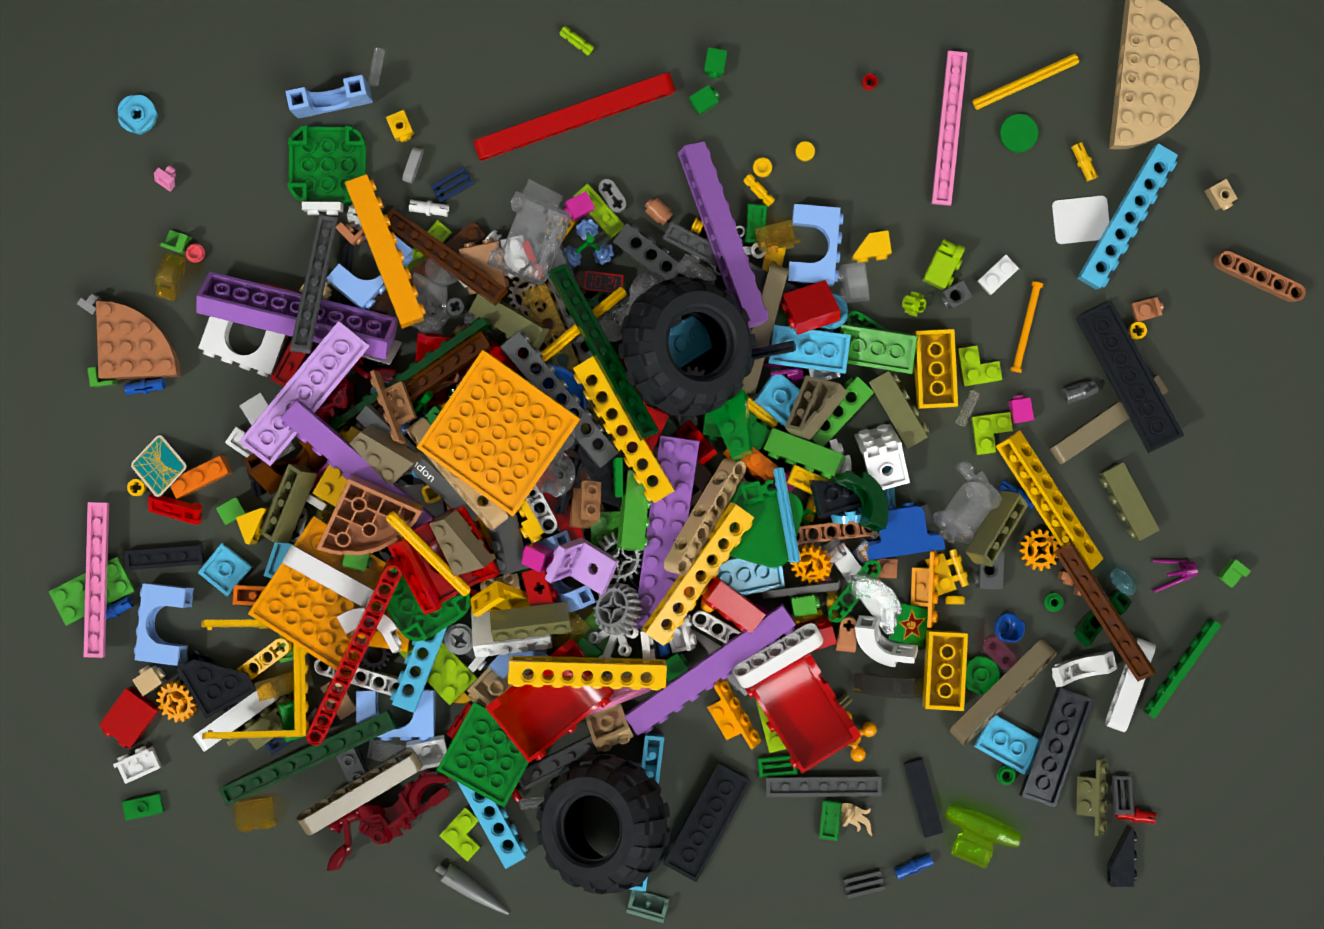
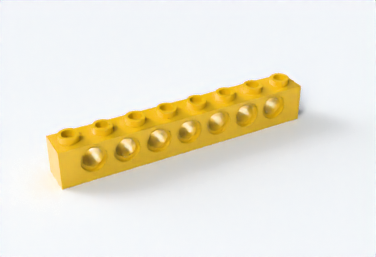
(664, 486)
(1047, 497)
(675, 594)
(578, 665)

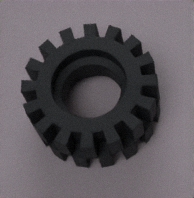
(376, 664)

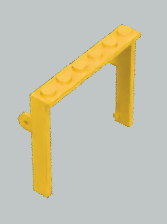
(301, 706)

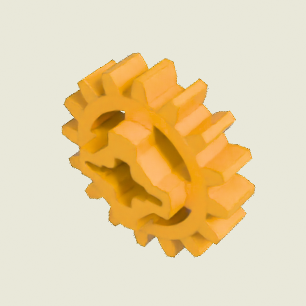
(1034, 556)
(820, 567)
(176, 701)

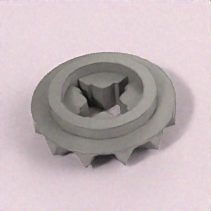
(450, 641)

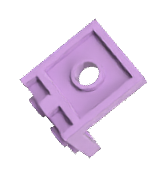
(576, 559)

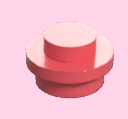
(195, 253)

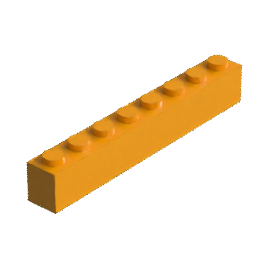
(384, 251)

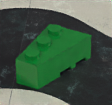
(735, 425)

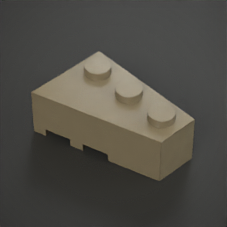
(813, 406)
(384, 454)
(459, 544)

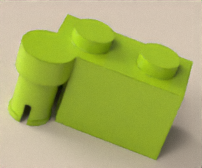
(943, 265)

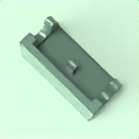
(647, 905)

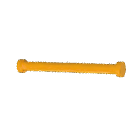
(1026, 326)

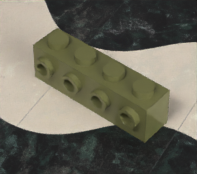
(509, 320)
(899, 408)
(1128, 501)
(288, 503)
(996, 529)
(530, 621)

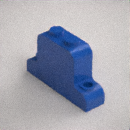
(904, 534)

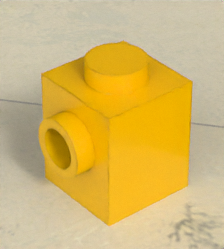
(400, 126)

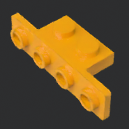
(923, 587)
(731, 716)

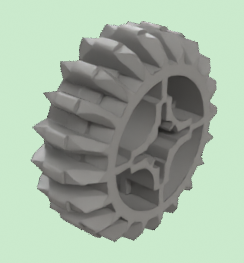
(626, 558)
(617, 609)

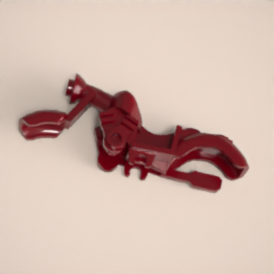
(343, 394)
(384, 823)

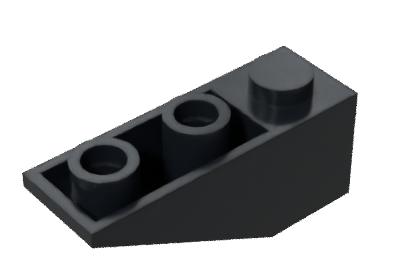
(1121, 863)

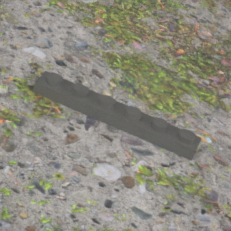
(823, 786)

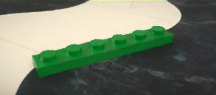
(1185, 663)

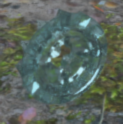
(1123, 581)

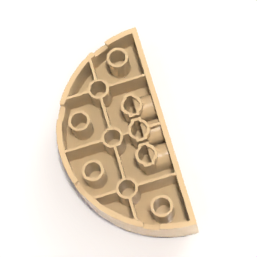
(1154, 74)

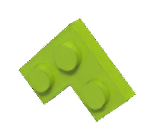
(974, 372)
(984, 430)
(457, 837)

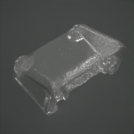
(531, 240)

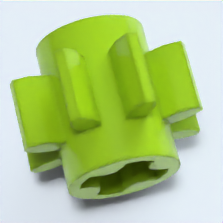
(914, 303)

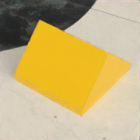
(250, 525)

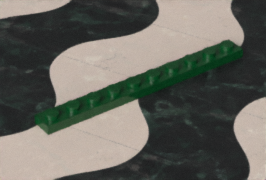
(603, 352)
(341, 422)
(307, 758)

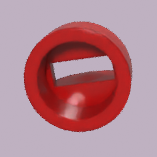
(866, 78)

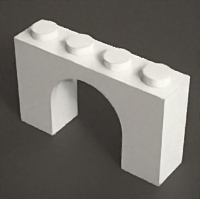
(265, 359)
(485, 646)

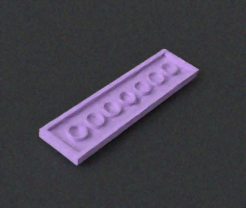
(310, 385)

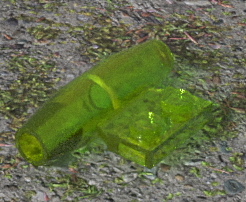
(979, 834)

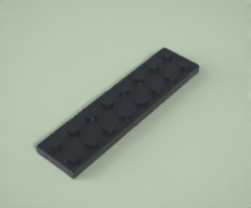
(1130, 377)

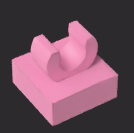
(165, 178)

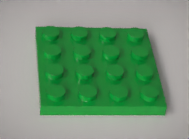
(484, 757)

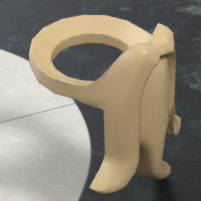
(852, 814)

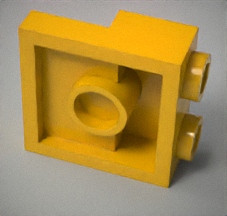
(530, 527)

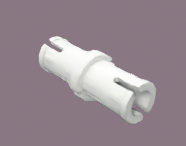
(429, 208)

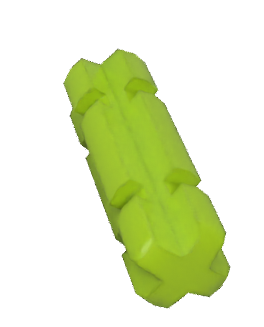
(576, 40)

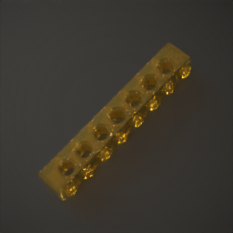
(542, 293)

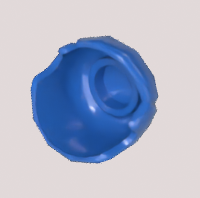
(1009, 627)

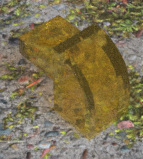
(168, 276)
(275, 686)

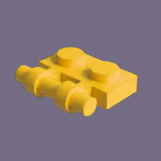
(946, 580)

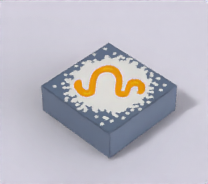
(860, 551)

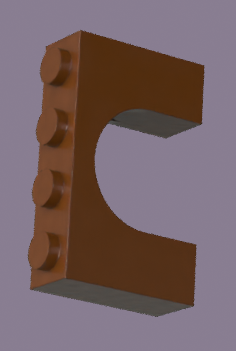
(271, 476)

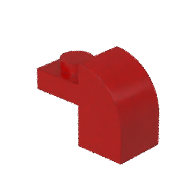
(690, 431)

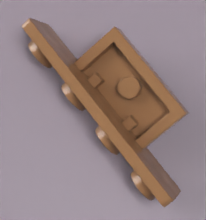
(395, 403)

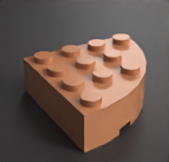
(132, 345)
(360, 520)

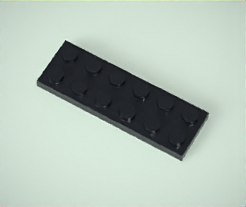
(1056, 747)
(707, 822)

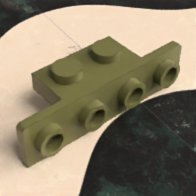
(267, 721)
(1092, 796)

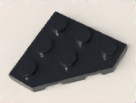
(603, 474)
(215, 685)

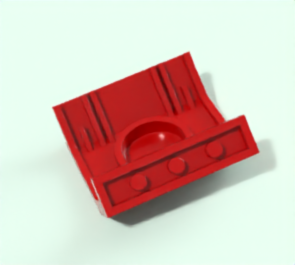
(423, 579)

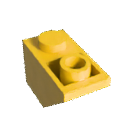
(873, 246)

